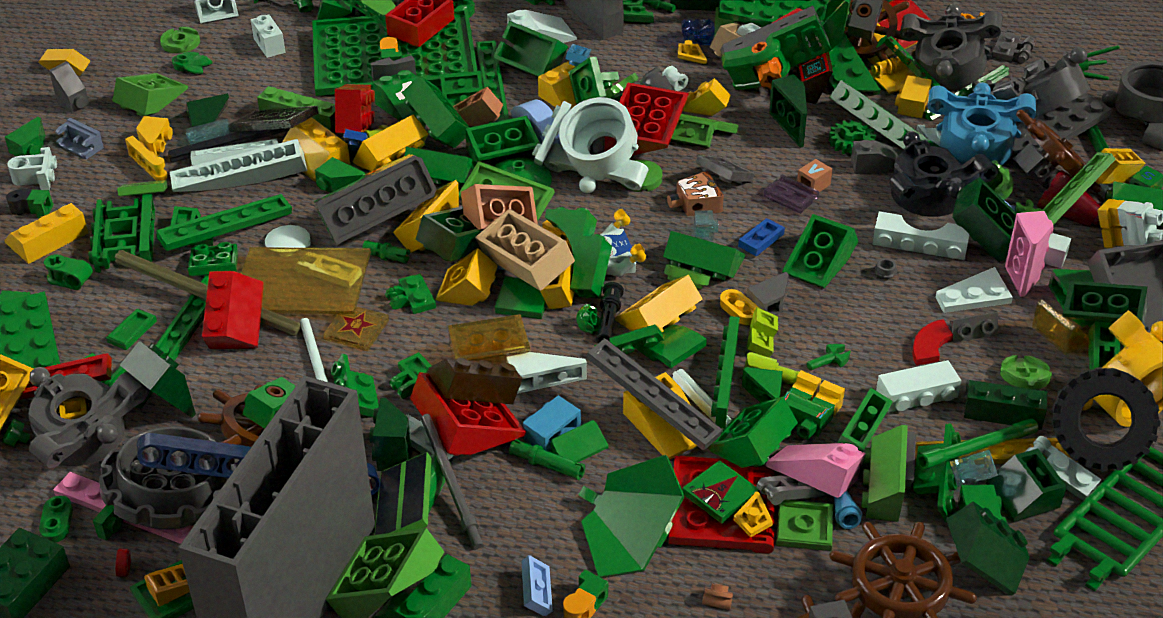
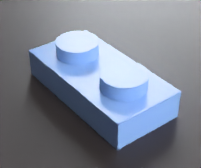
(536, 586)

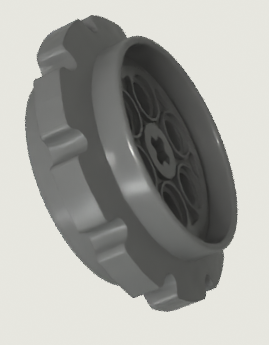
(157, 495)

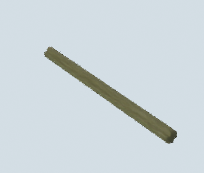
(197, 288)

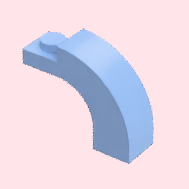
(538, 115)

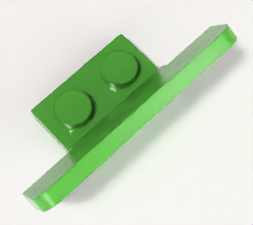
(699, 130)

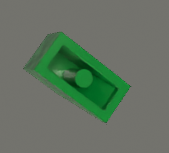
(26, 139)
(335, 175)

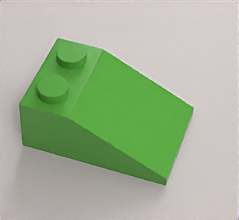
(146, 92)

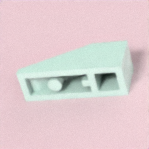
(547, 370)

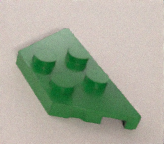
(850, 68)

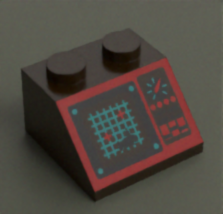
(814, 75)

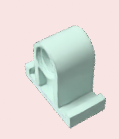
(33, 169)

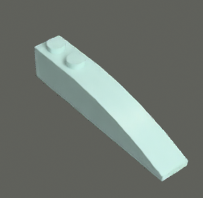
(242, 169)

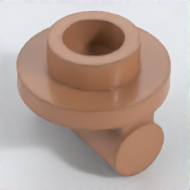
(718, 596)

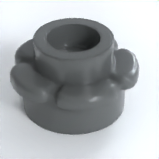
(885, 268)

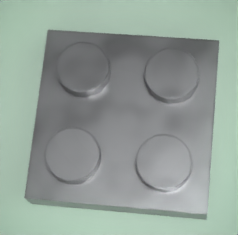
(727, 170)

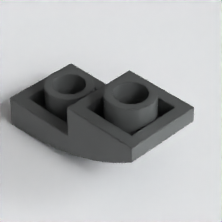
(387, 67)

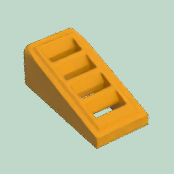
(160, 584)

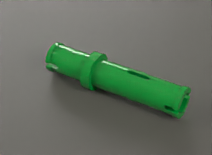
(536, 455)

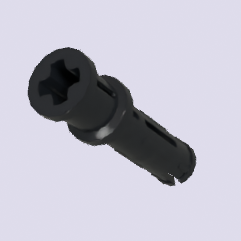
(604, 331)

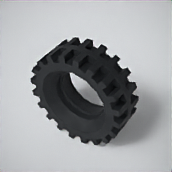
(1105, 382)

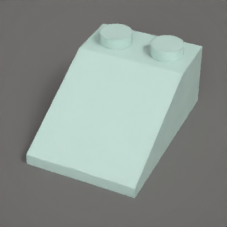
(543, 23)

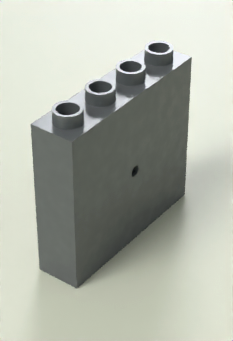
(285, 513)

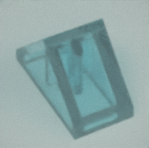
(973, 468)

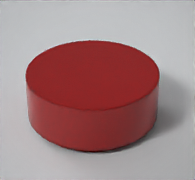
(123, 562)

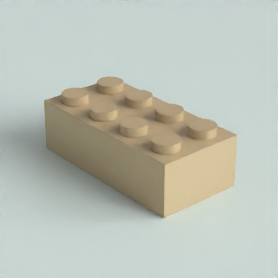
(525, 249)

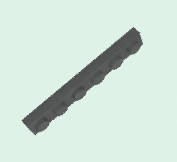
(654, 394)

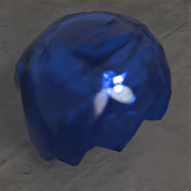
(698, 31)

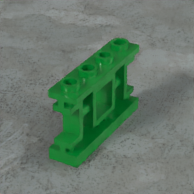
(118, 220)

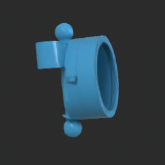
(979, 122)

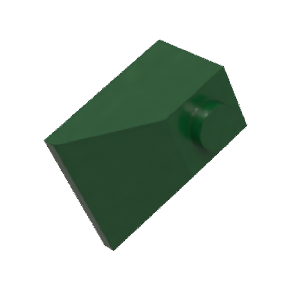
(206, 109)

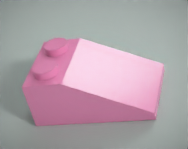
(823, 466)

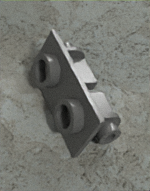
(974, 327)

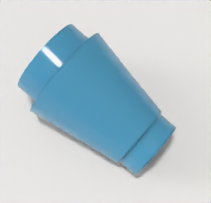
(847, 511)

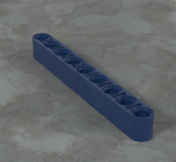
(195, 449)

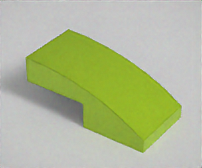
(761, 332)

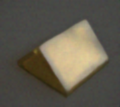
(1057, 329)

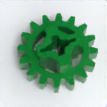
(843, 135)

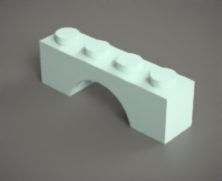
(895, 233)

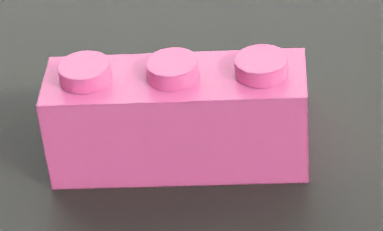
(1028, 249)

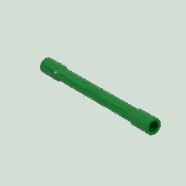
(939, 456)

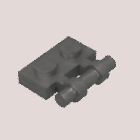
(1007, 47)

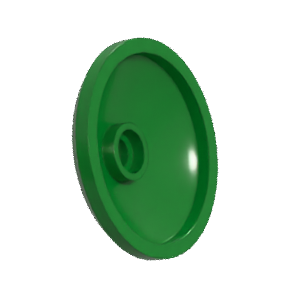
(527, 169)

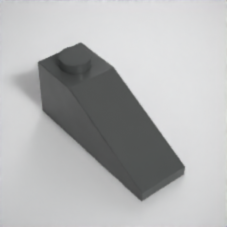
(873, 157)

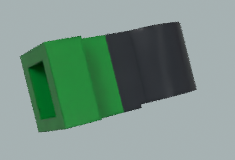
(30, 202)

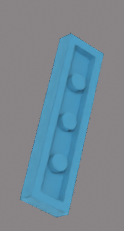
(577, 54)

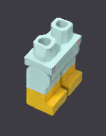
(1129, 223)

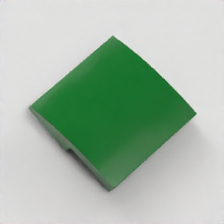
(460, 86)
(676, 347)

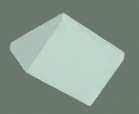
(215, 10)

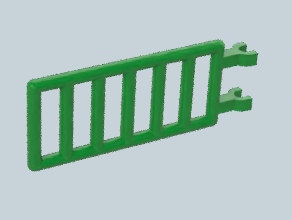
(1134, 556)

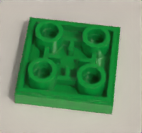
(213, 258)

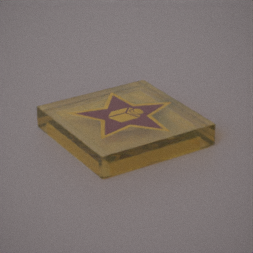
(356, 329)

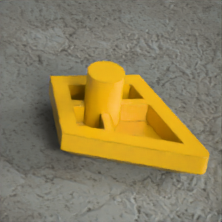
(691, 52)
(753, 516)

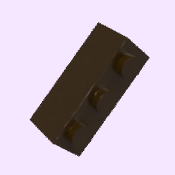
(476, 380)

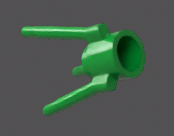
(1085, 65)

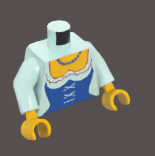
(623, 255)

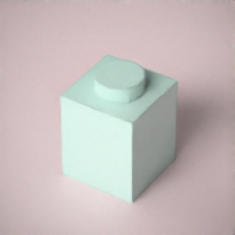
(1057, 250)

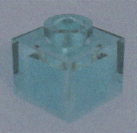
(705, 225)

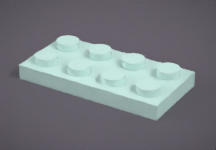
(211, 154)

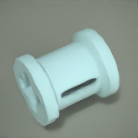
(677, 80)

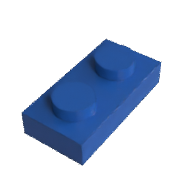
(354, 140)
(761, 237)

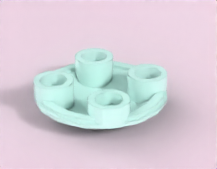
(289, 237)

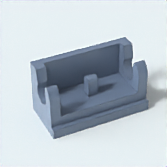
(79, 138)

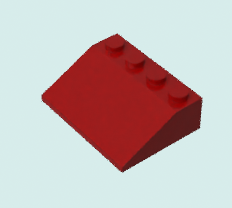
(653, 114)
(464, 424)

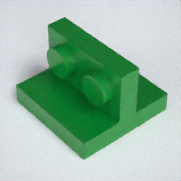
(589, 81)

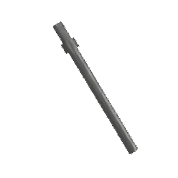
(468, 522)

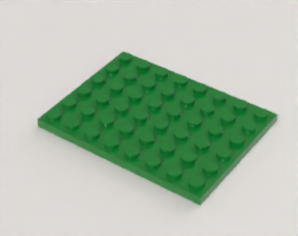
(349, 45)

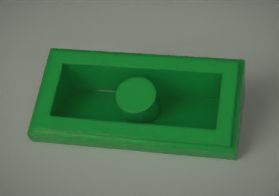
(580, 442)

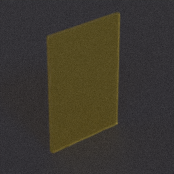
(308, 278)

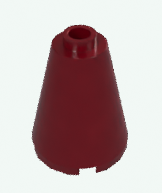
(1082, 211)

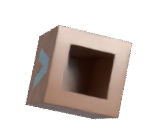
(815, 175)

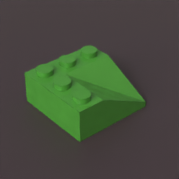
(383, 568)

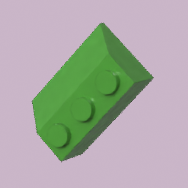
(885, 475)

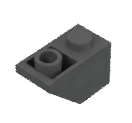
(770, 293)

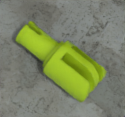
(763, 362)

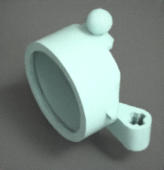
(585, 124)

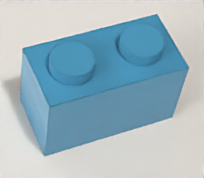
(550, 422)

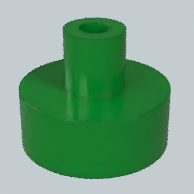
(14, 433)

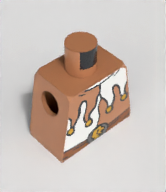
(697, 194)

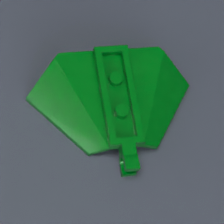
(631, 516)

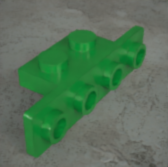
(358, 381)
(940, 477)

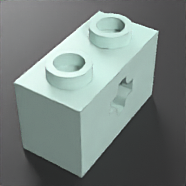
(268, 35)

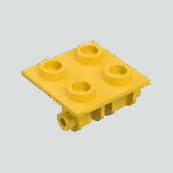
(890, 73)

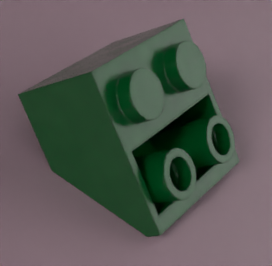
(390, 436)
(1028, 485)

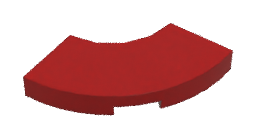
(929, 341)

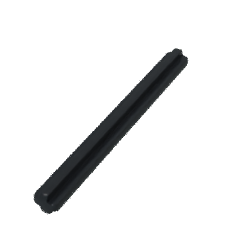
(230, 139)

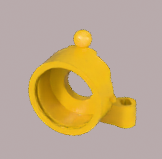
(1140, 358)

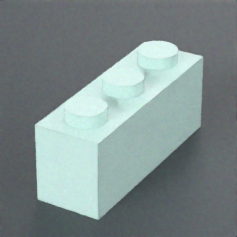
(919, 385)

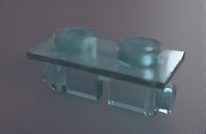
(207, 131)

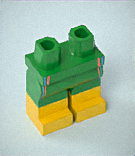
(813, 403)

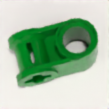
(67, 271)

